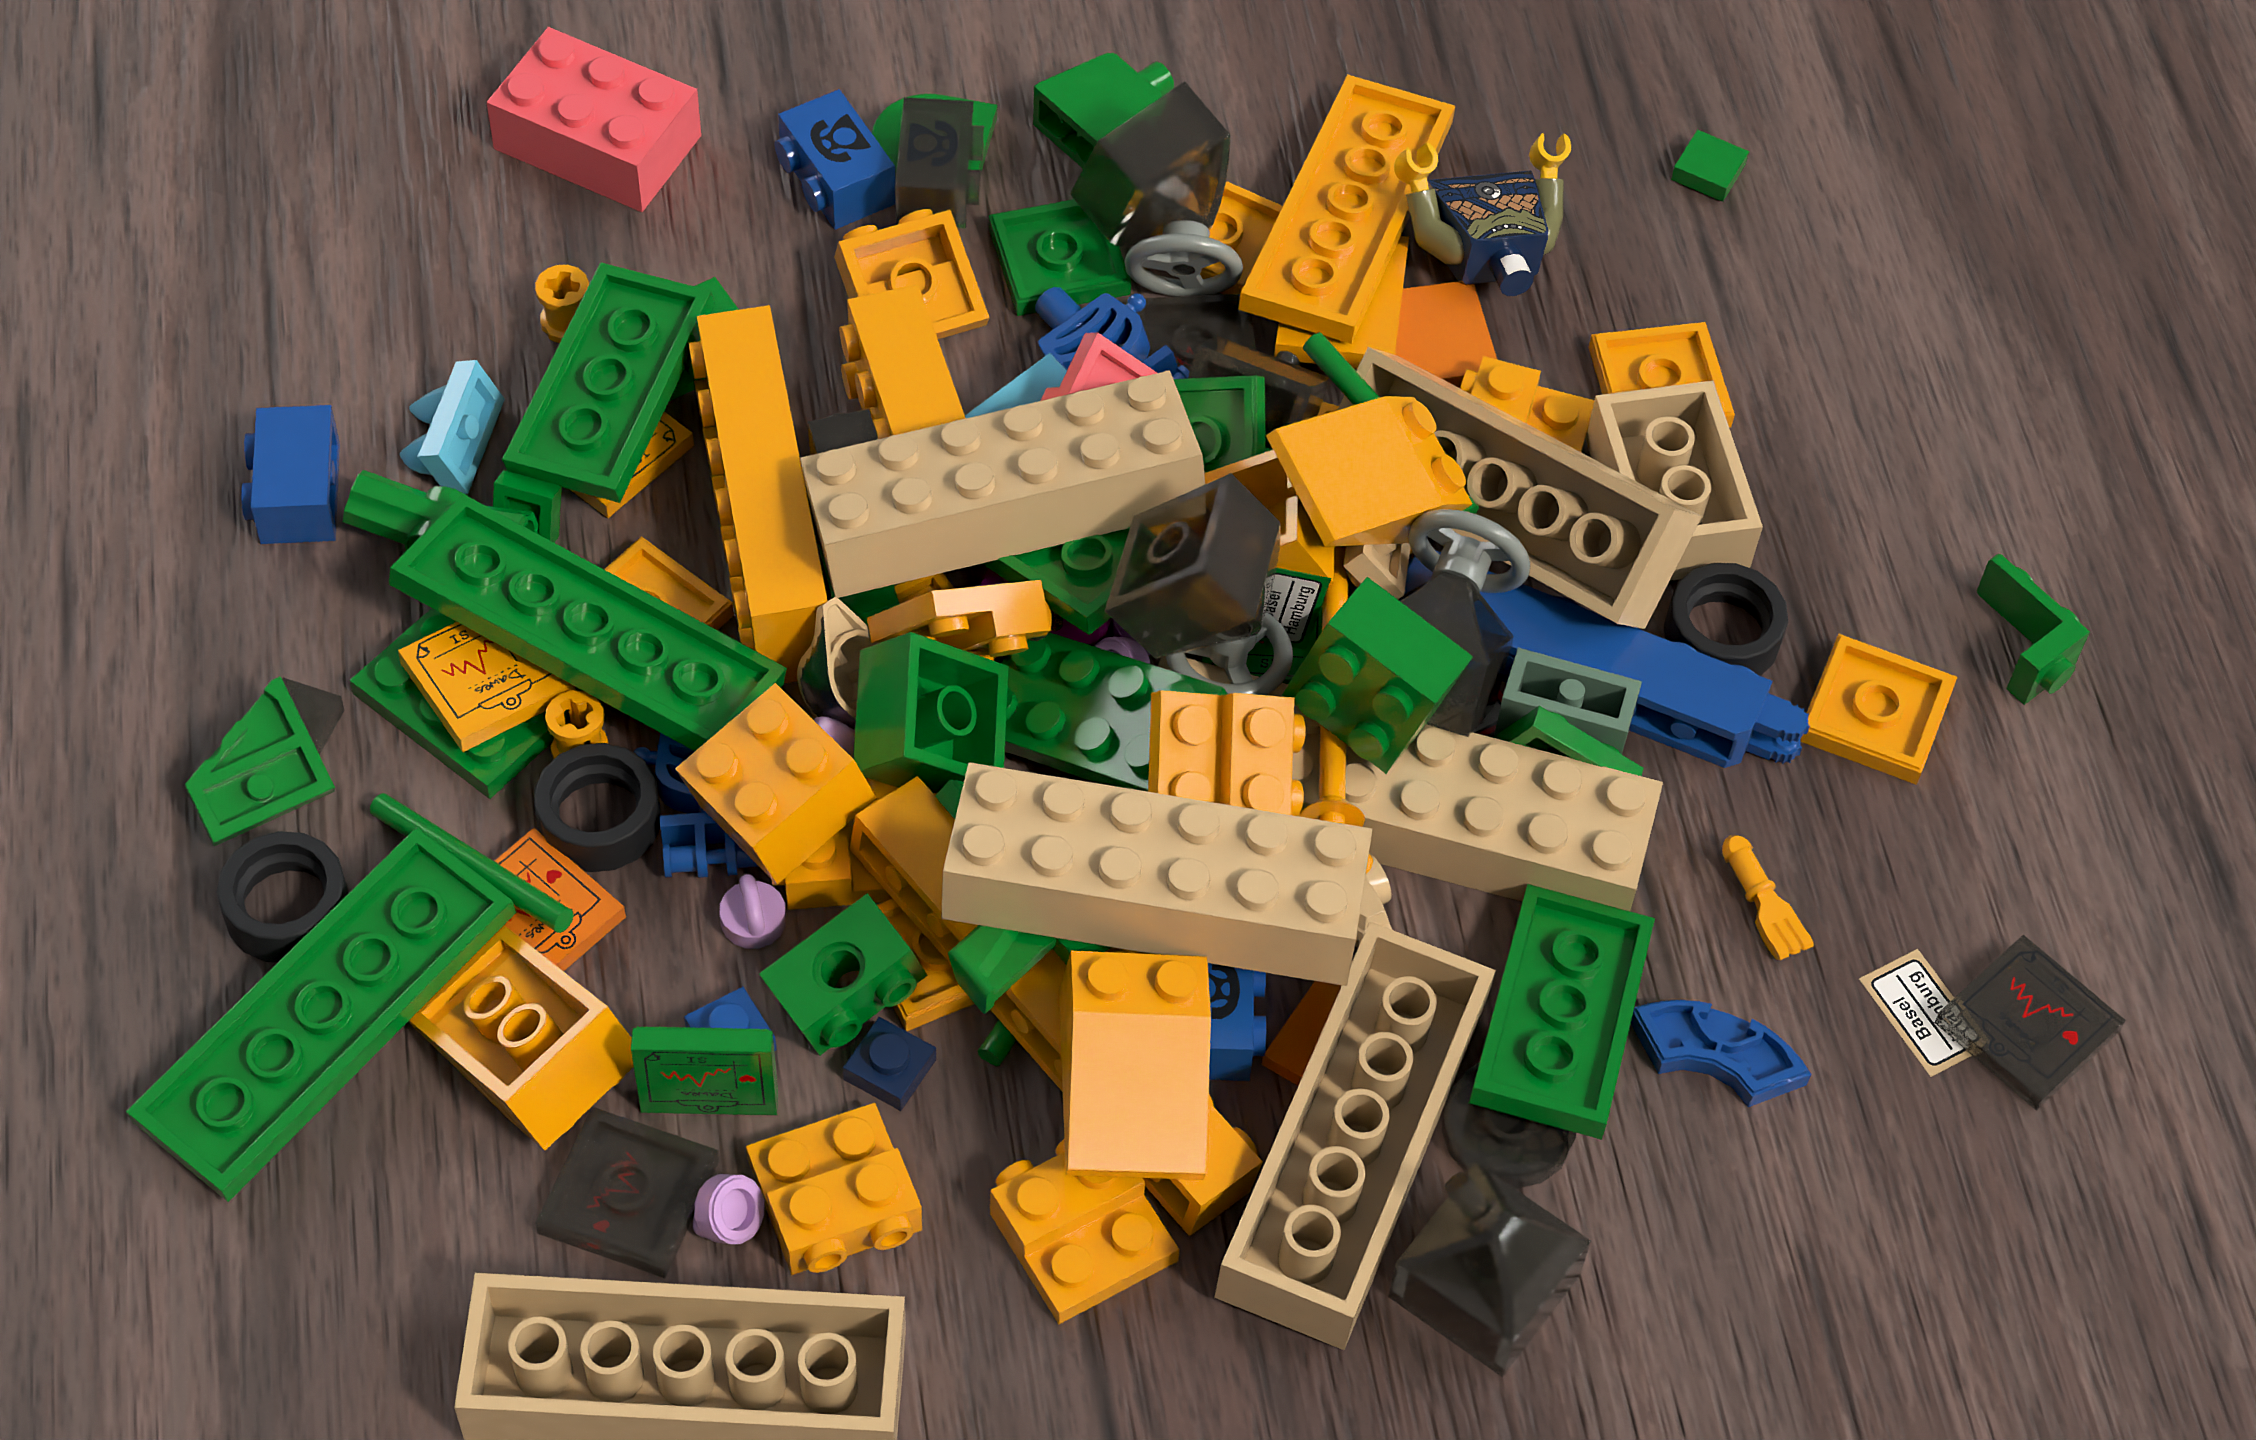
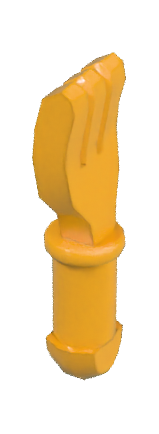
(1775, 917)

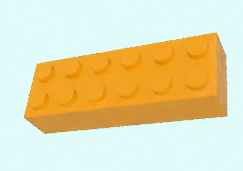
(758, 484)

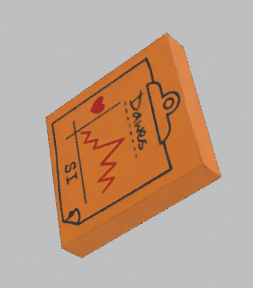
(559, 877)

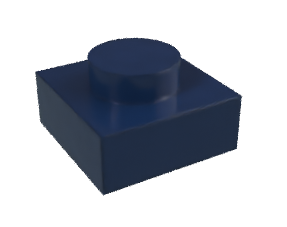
(889, 1063)

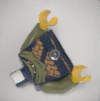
(1490, 222)

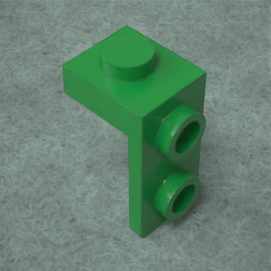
(2051, 628)

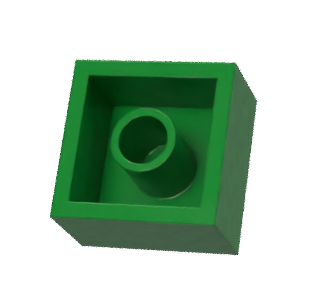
(1376, 675)
(928, 712)

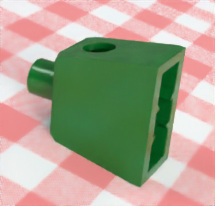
(1094, 100)

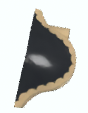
(831, 664)

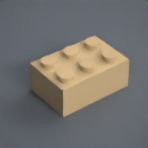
(1684, 450)

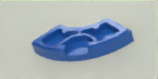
(1721, 1045)

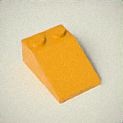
(1369, 470)
(527, 1037)
(1135, 1064)

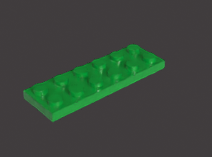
(582, 623)
(321, 1013)

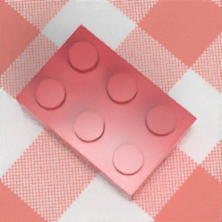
(594, 119)

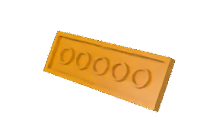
(1344, 211)

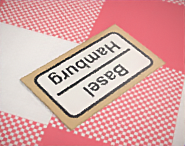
(1911, 1000)

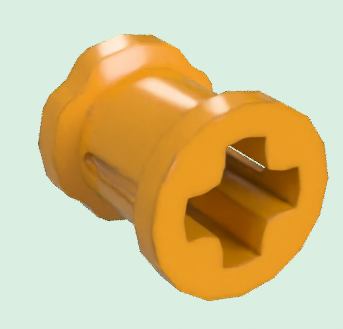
(560, 293)
(585, 721)

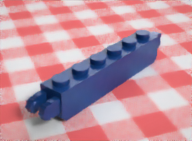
(1684, 694)

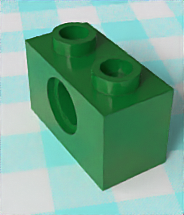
(851, 941)

